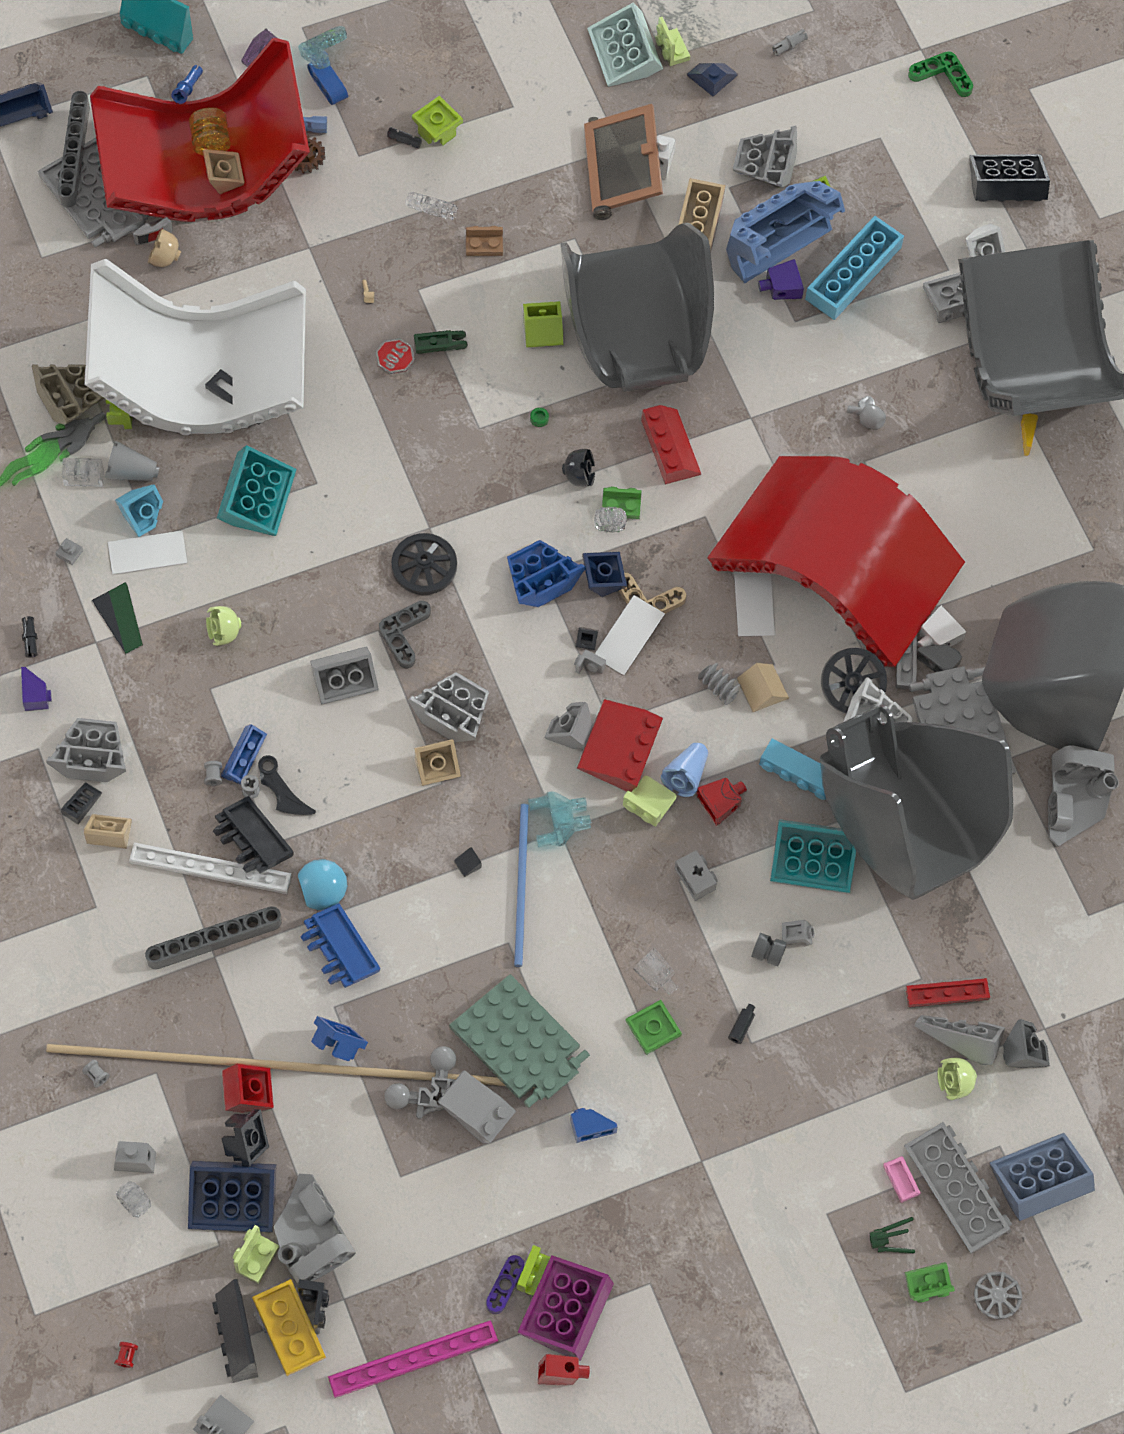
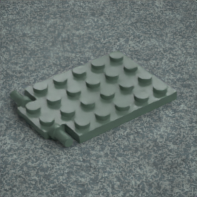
(519, 1041)

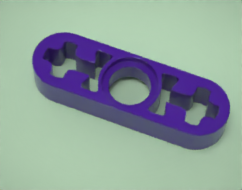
(506, 1268)

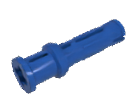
(185, 87)

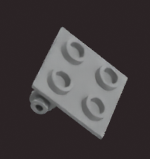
(223, 1419)

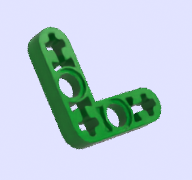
(943, 66)

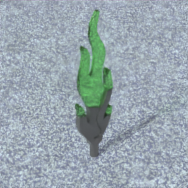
(52, 443)

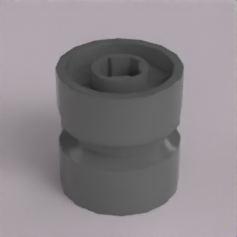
(769, 949)

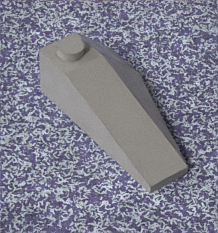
(974, 1041)

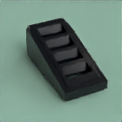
(77, 817)

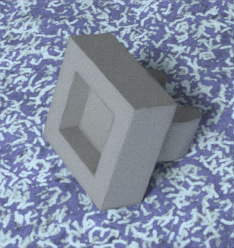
(69, 551)

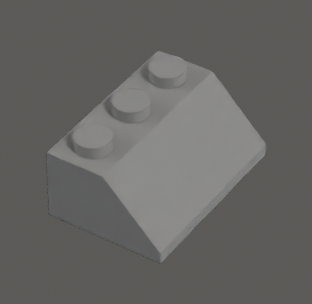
(344, 675)

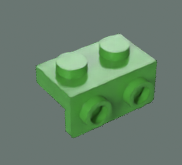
(929, 1282)

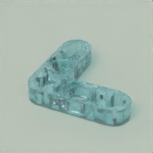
(313, 49)

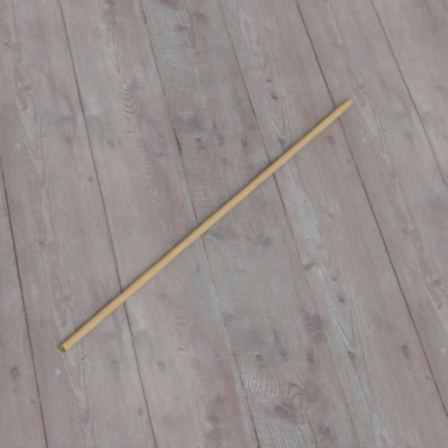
(282, 1065)

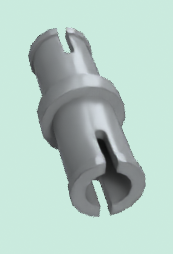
(789, 42)

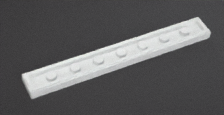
(208, 868)

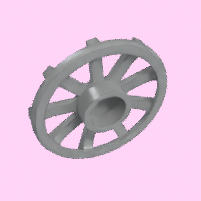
(998, 1295)

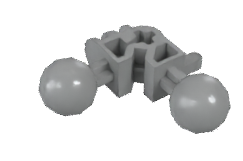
(399, 1096)

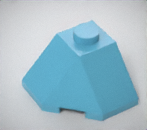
(141, 508)

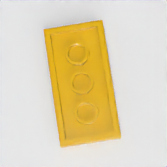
(289, 1327)

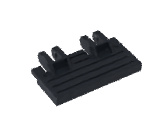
(252, 831)

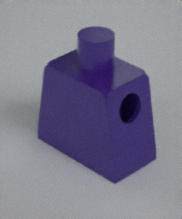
(783, 281)

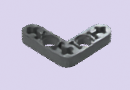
(396, 632)

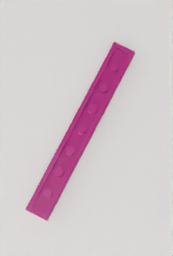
(412, 1359)

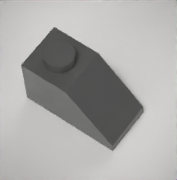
(939, 657)

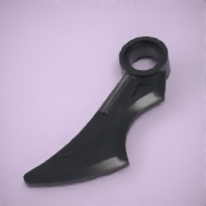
(286, 799)

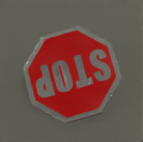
(395, 356)

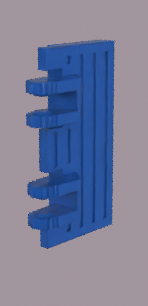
(340, 942)

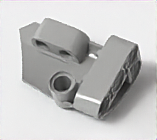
(1079, 791)
(311, 1233)

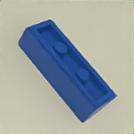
(244, 754)

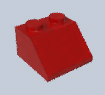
(247, 1088)

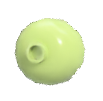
(222, 625)
(956, 1078)

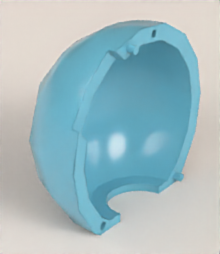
(322, 884)

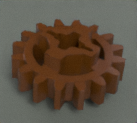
(310, 161)

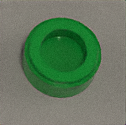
(539, 417)

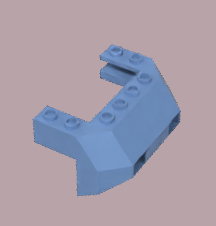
(781, 227)

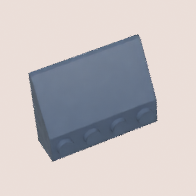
(1043, 1176)

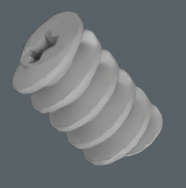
(719, 683)

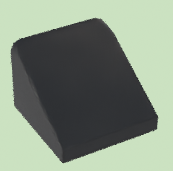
(587, 638)
(468, 862)

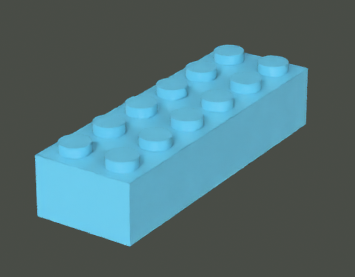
(854, 267)

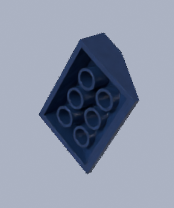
(231, 1196)

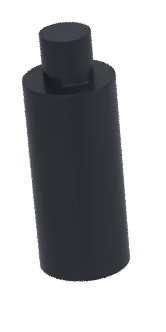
(742, 1024)

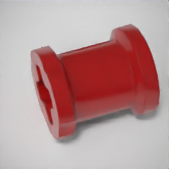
(121, 1361)

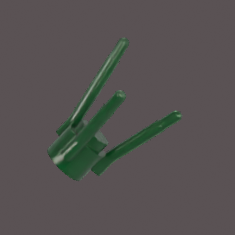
(880, 1237)

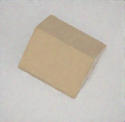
(223, 170)
(762, 686)
(437, 762)
(108, 831)

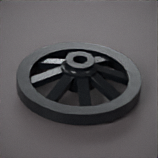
(424, 566)
(856, 675)

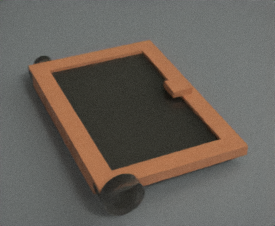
(622, 159)

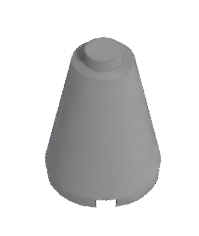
(130, 465)

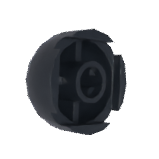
(579, 468)

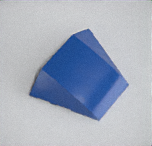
(542, 573)

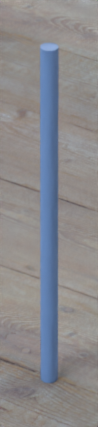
(521, 885)

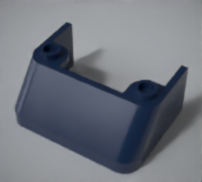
(24, 103)

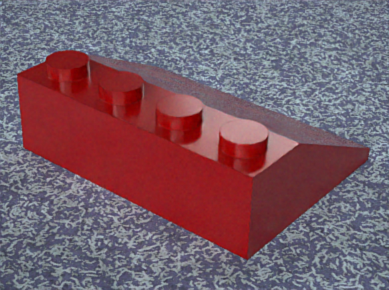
(620, 744)

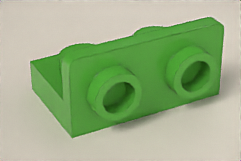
(626, 499)

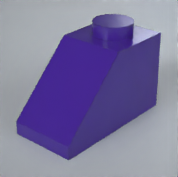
(34, 691)

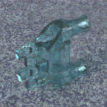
(562, 817)

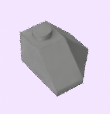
(572, 727)

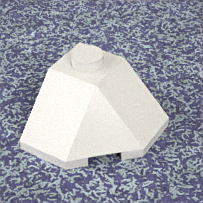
(985, 241)

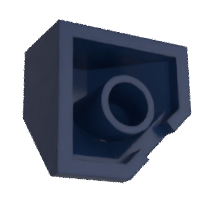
(712, 76)

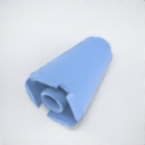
(686, 770)

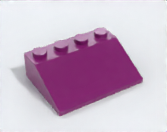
(566, 1307)

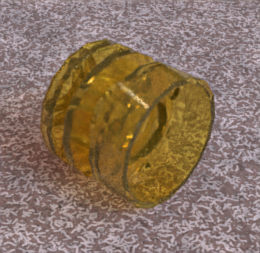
(209, 130)

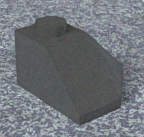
(1024, 1048)

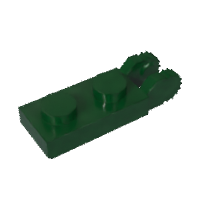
(439, 341)

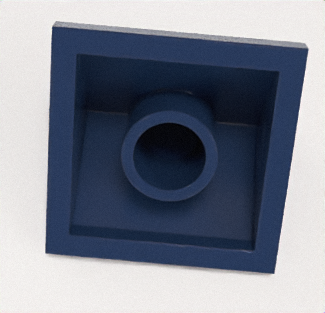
(604, 572)

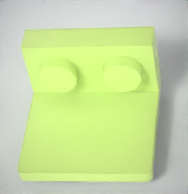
(671, 43)
(255, 1255)

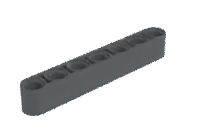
(77, 124)
(203, 935)

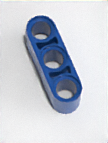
(328, 83)

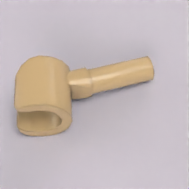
(368, 296)

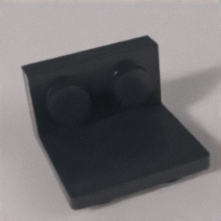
(313, 1291)

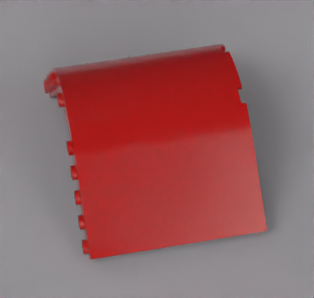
(150, 151)
(848, 541)

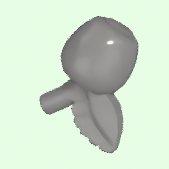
(870, 414)

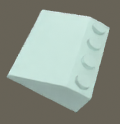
(625, 46)

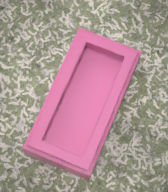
(901, 1179)

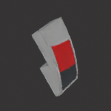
(148, 234)

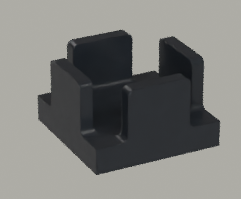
(249, 1138)

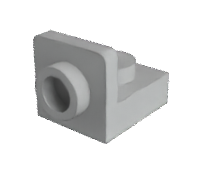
(591, 661)
(797, 932)

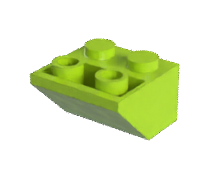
(543, 324)

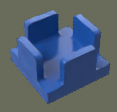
(347, 1039)

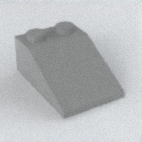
(476, 1107)

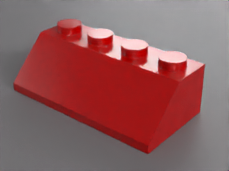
(669, 443)

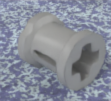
(213, 773)
(246, 790)
(96, 1074)

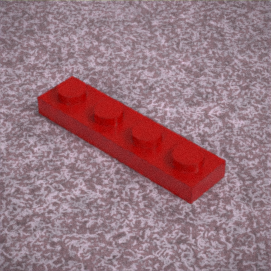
(947, 992)

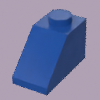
(591, 1125)

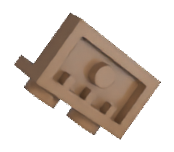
(484, 241)

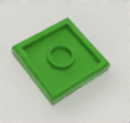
(653, 1027)

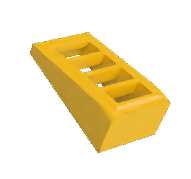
(1028, 427)

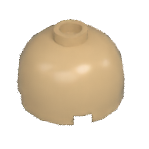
(164, 250)

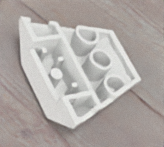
(870, 696)

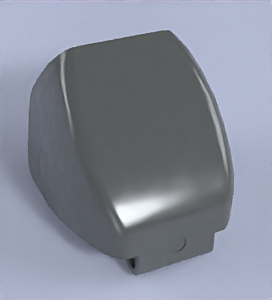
(643, 309)
(1060, 663)
(917, 797)

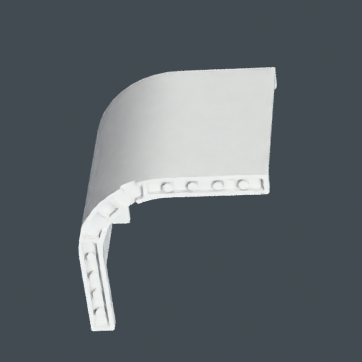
(161, 355)

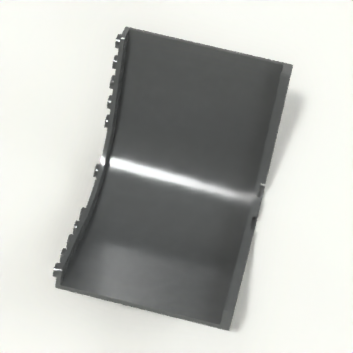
(1039, 329)

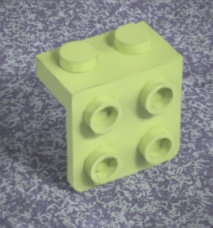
(649, 800)

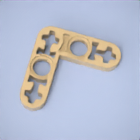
(664, 597)

